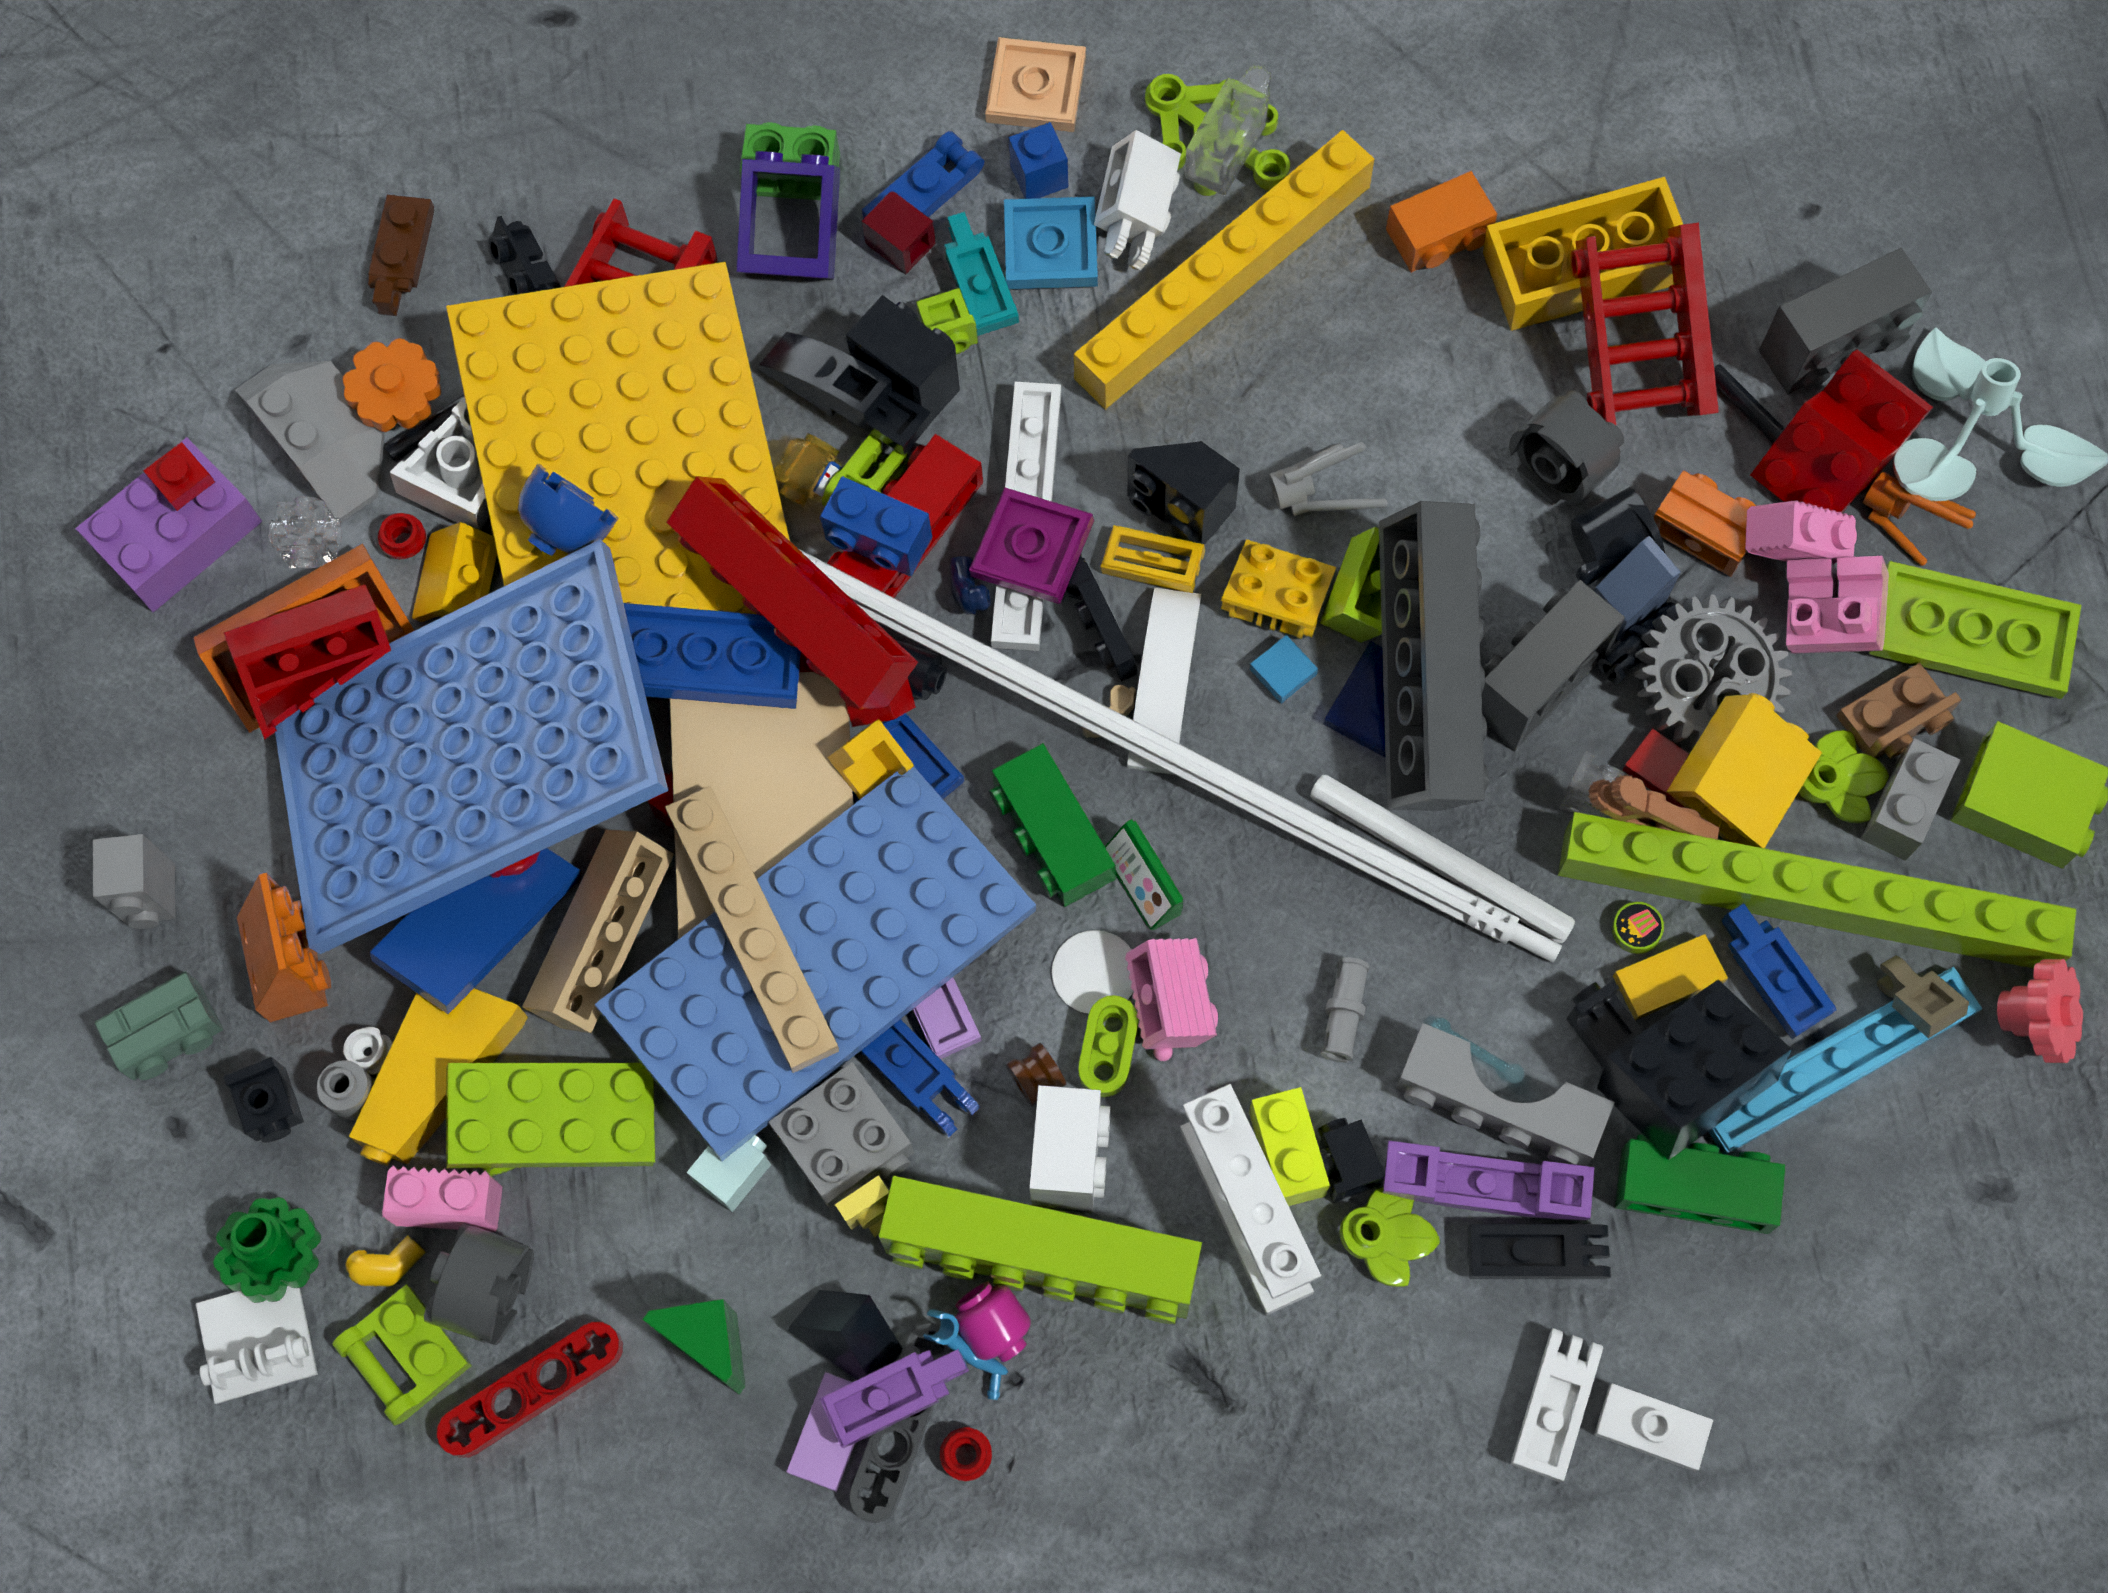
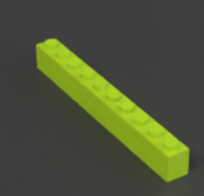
(1816, 891)

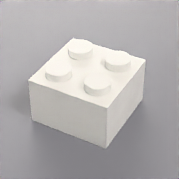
(1065, 1148)

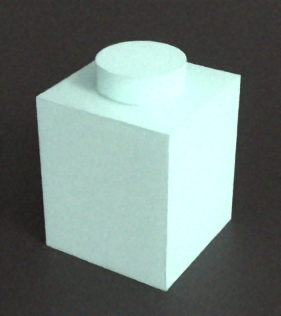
(735, 1176)

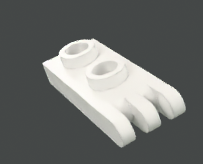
(1556, 1408)

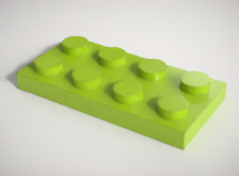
(1979, 630)
(549, 1115)

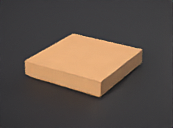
(1035, 84)

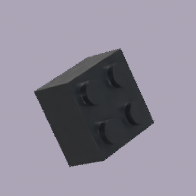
(908, 352)

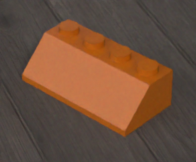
(336, 576)

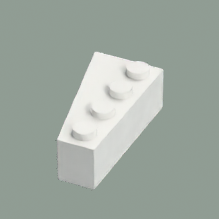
(446, 472)

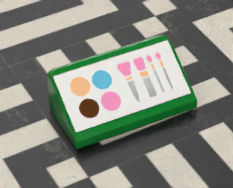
(1144, 876)

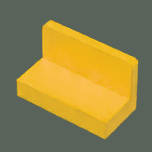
(454, 571)

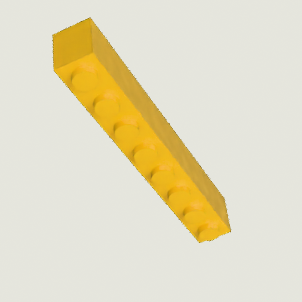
(1223, 269)

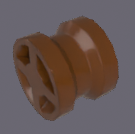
(1034, 1071)

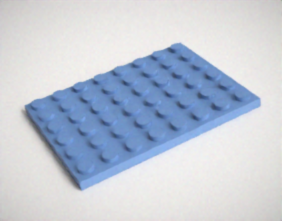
(468, 749)

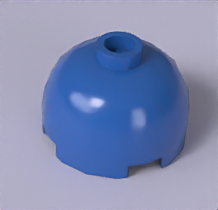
(561, 513)

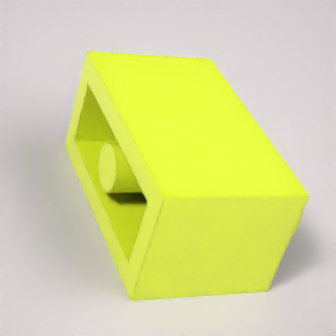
(1290, 1145)

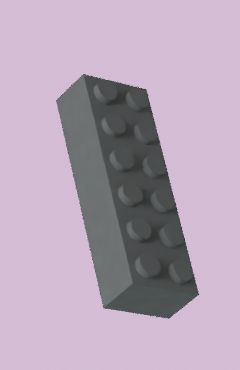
(1432, 657)

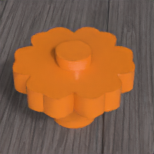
(392, 385)

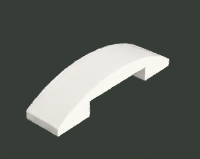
(1165, 667)

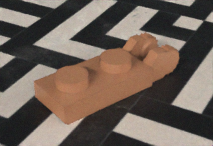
(1630, 802)

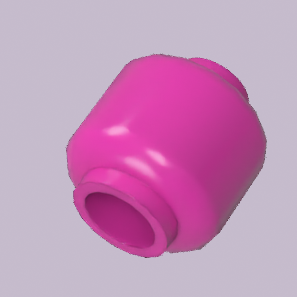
(992, 1322)

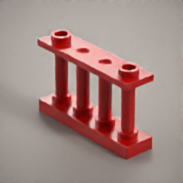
(613, 229)
(1685, 297)

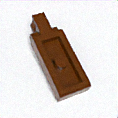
(399, 250)

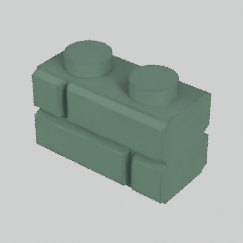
(159, 1027)

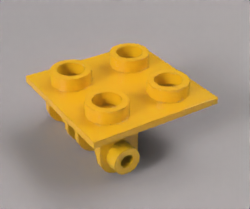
(1279, 587)

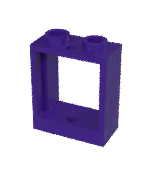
(810, 166)

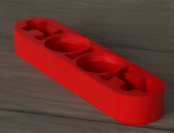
(533, 1395)

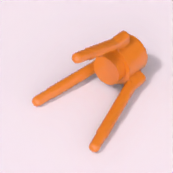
(1890, 499)

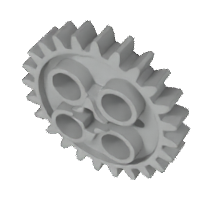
(1676, 650)

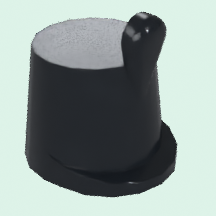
(1611, 532)

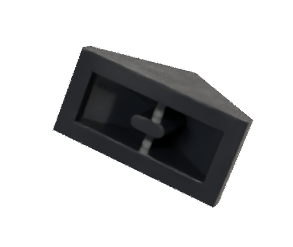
(847, 1332)

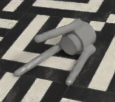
(1294, 483)

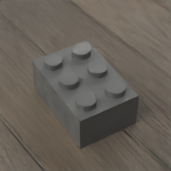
(1856, 311)
(1547, 662)

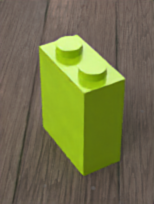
(2032, 795)

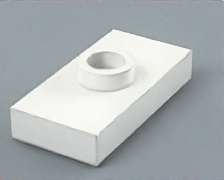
(1653, 1427)

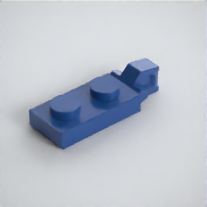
(1777, 972)

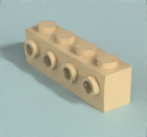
(598, 930)

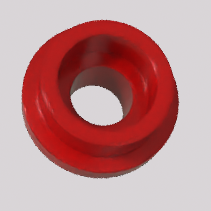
(396, 525)
(959, 1438)

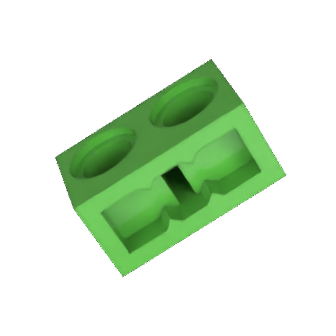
(792, 143)

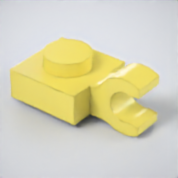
(865, 1206)

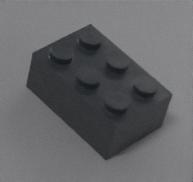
(1693, 1069)

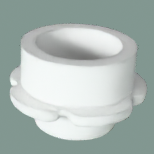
(362, 1039)

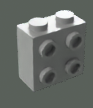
(842, 1136)

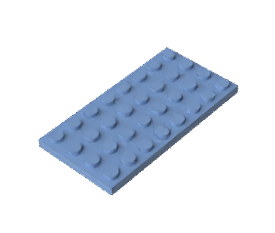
(877, 921)

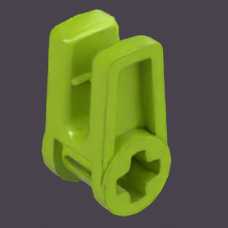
(863, 462)

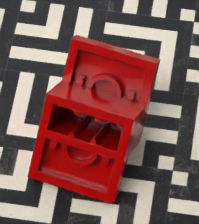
(1842, 437)

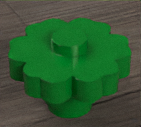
(267, 1250)

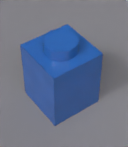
(1038, 161)

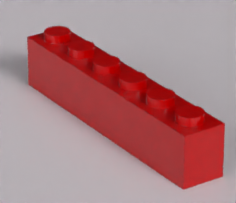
(791, 593)

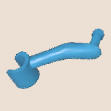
(949, 1336)

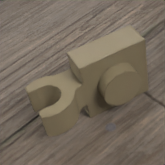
(1924, 1000)

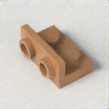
(1897, 712)

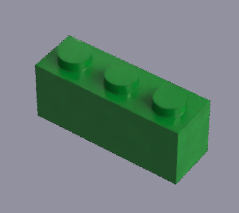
(1052, 826)
(1702, 1185)

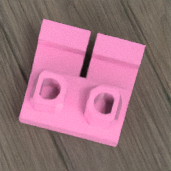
(1835, 617)

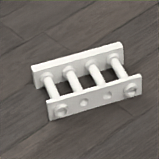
(1249, 1200)

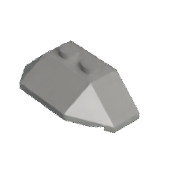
(318, 432)

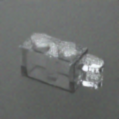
(1229, 131)

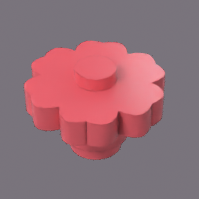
(2045, 1011)

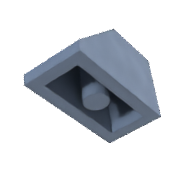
(1639, 584)

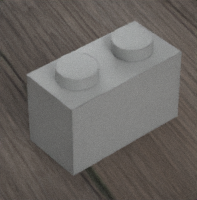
(1910, 799)
(134, 880)

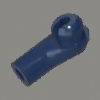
(963, 588)

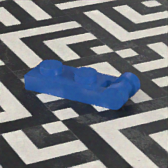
(928, 183)

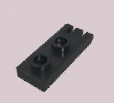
(1536, 1251)

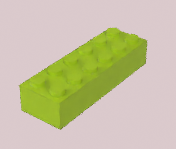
(1039, 1249)

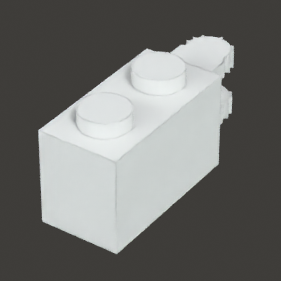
(1137, 196)

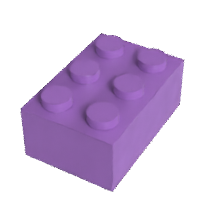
(166, 548)

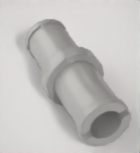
(1345, 1009)

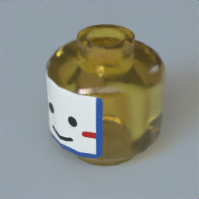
(806, 469)

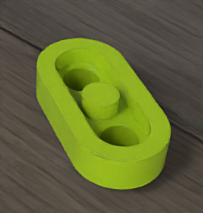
(1108, 1047)

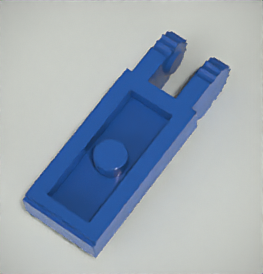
(917, 1074)

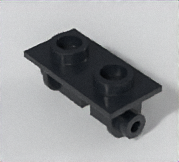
(514, 250)

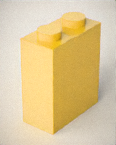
(1745, 770)

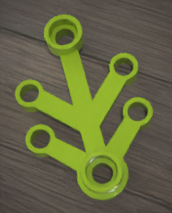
(1184, 108)

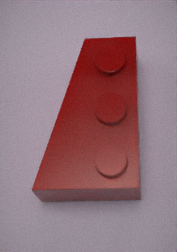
(305, 652)

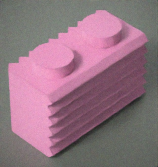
(1799, 532)
(1171, 993)
(441, 1199)

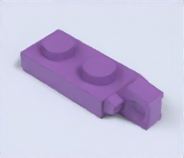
(890, 1394)

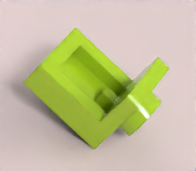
(951, 316)

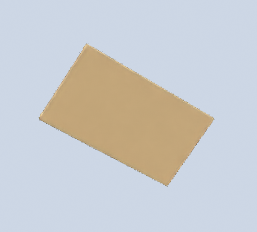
(765, 772)

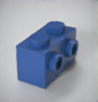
(876, 526)

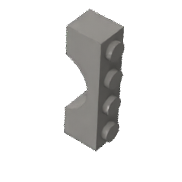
(1443, 1075)

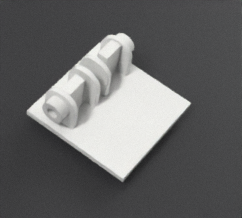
(254, 1344)

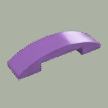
(1488, 1183)

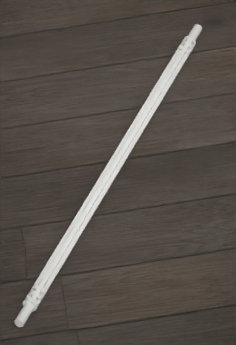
(1191, 766)

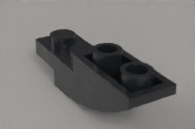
(846, 386)

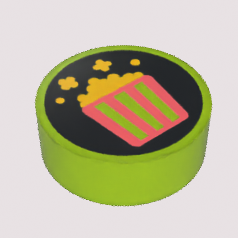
(1638, 927)

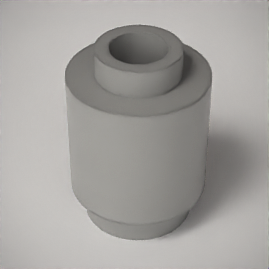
(333, 1085)

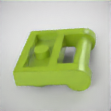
(419, 1347)

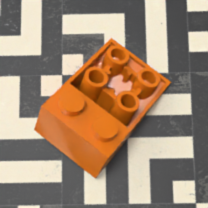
(279, 964)

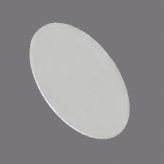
(1091, 968)

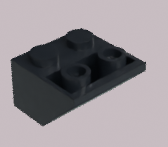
(1183, 487)

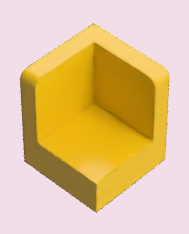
(870, 759)

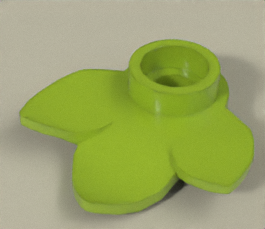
(1847, 778)
(1396, 1237)

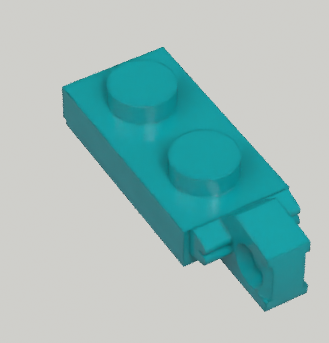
(979, 277)

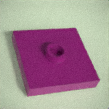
(1032, 545)

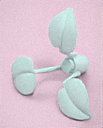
(1951, 370)

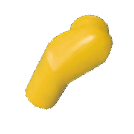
(382, 1268)

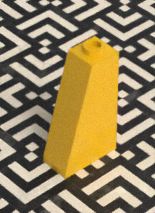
(411, 1085)

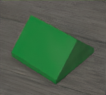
(707, 1335)

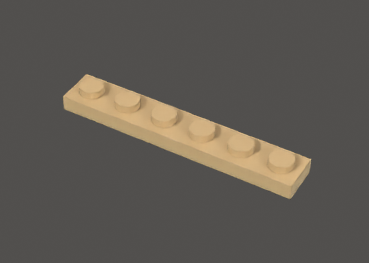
(752, 930)

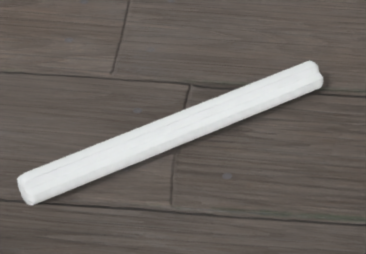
(1442, 858)

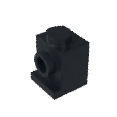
(280, 1112)
(1349, 1158)

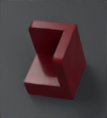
(898, 232)

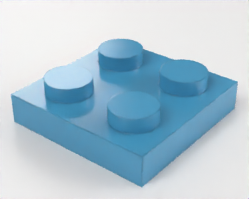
(1050, 242)

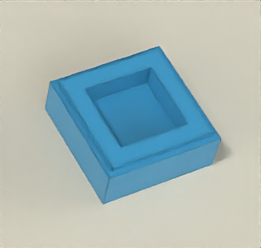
(1283, 669)

